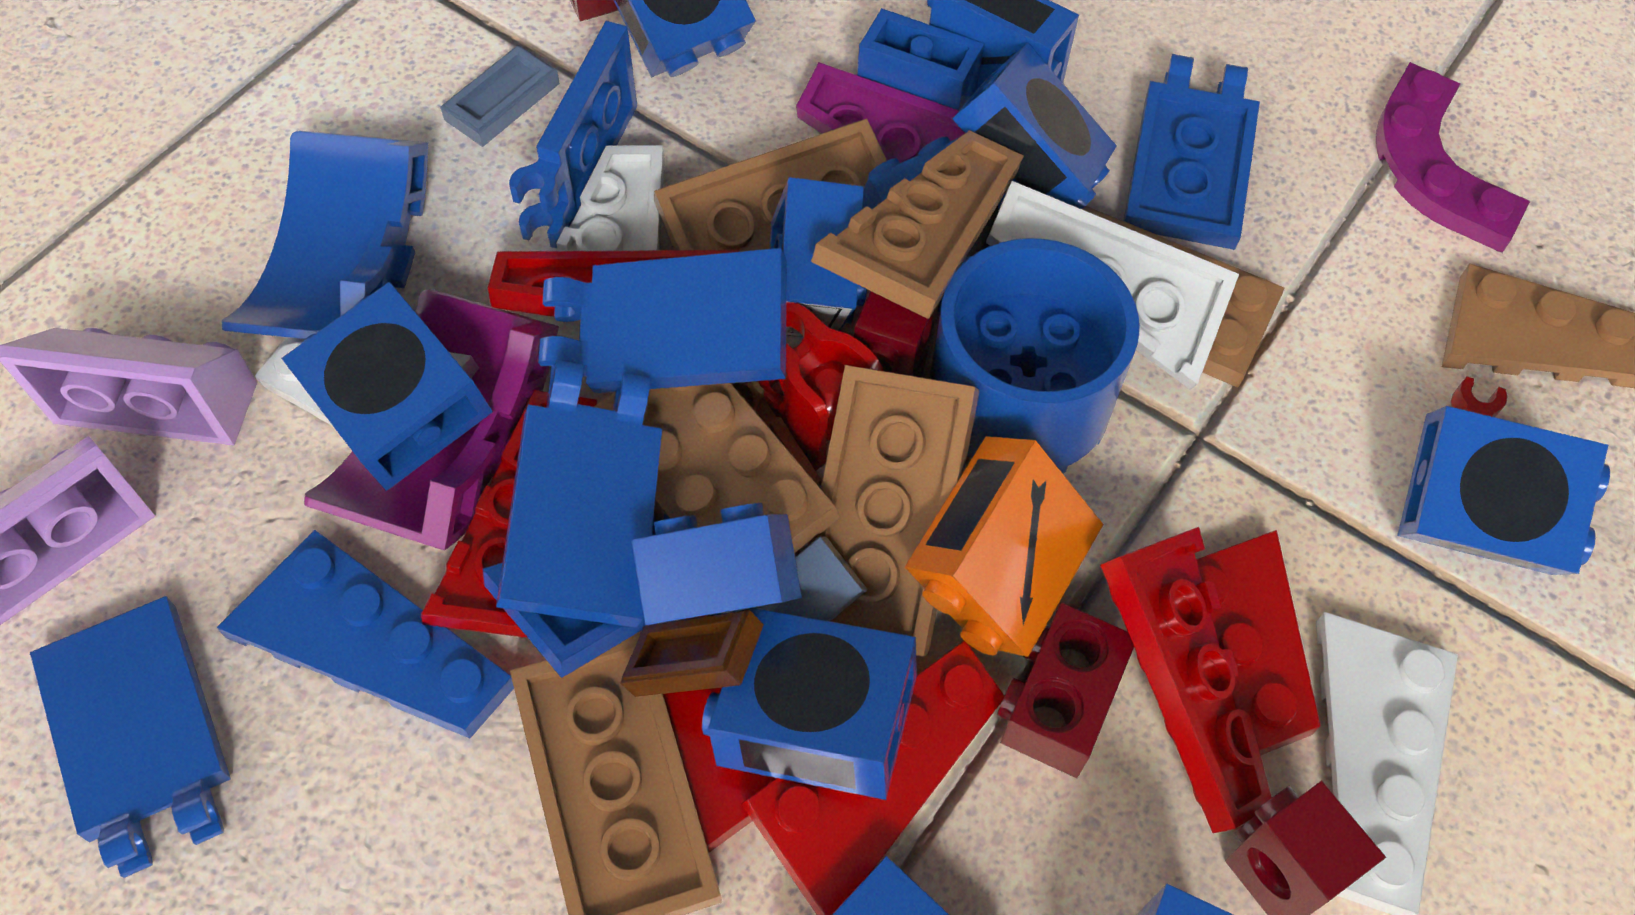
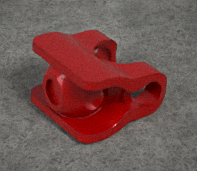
(814, 380)

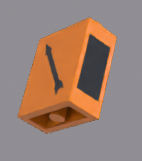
(1005, 546)

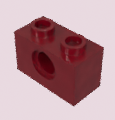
(1301, 851)

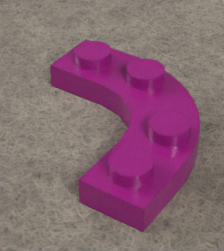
(1428, 176)

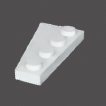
(1174, 292)
(1386, 748)

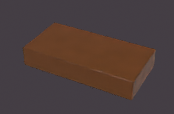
(692, 654)

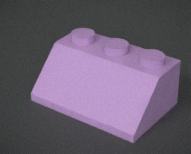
(134, 383)
(62, 522)

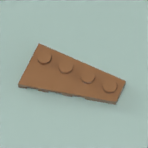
(925, 225)
(1538, 328)

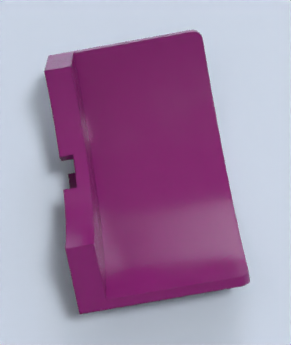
(441, 495)

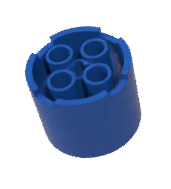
(1041, 340)

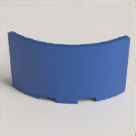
(337, 232)

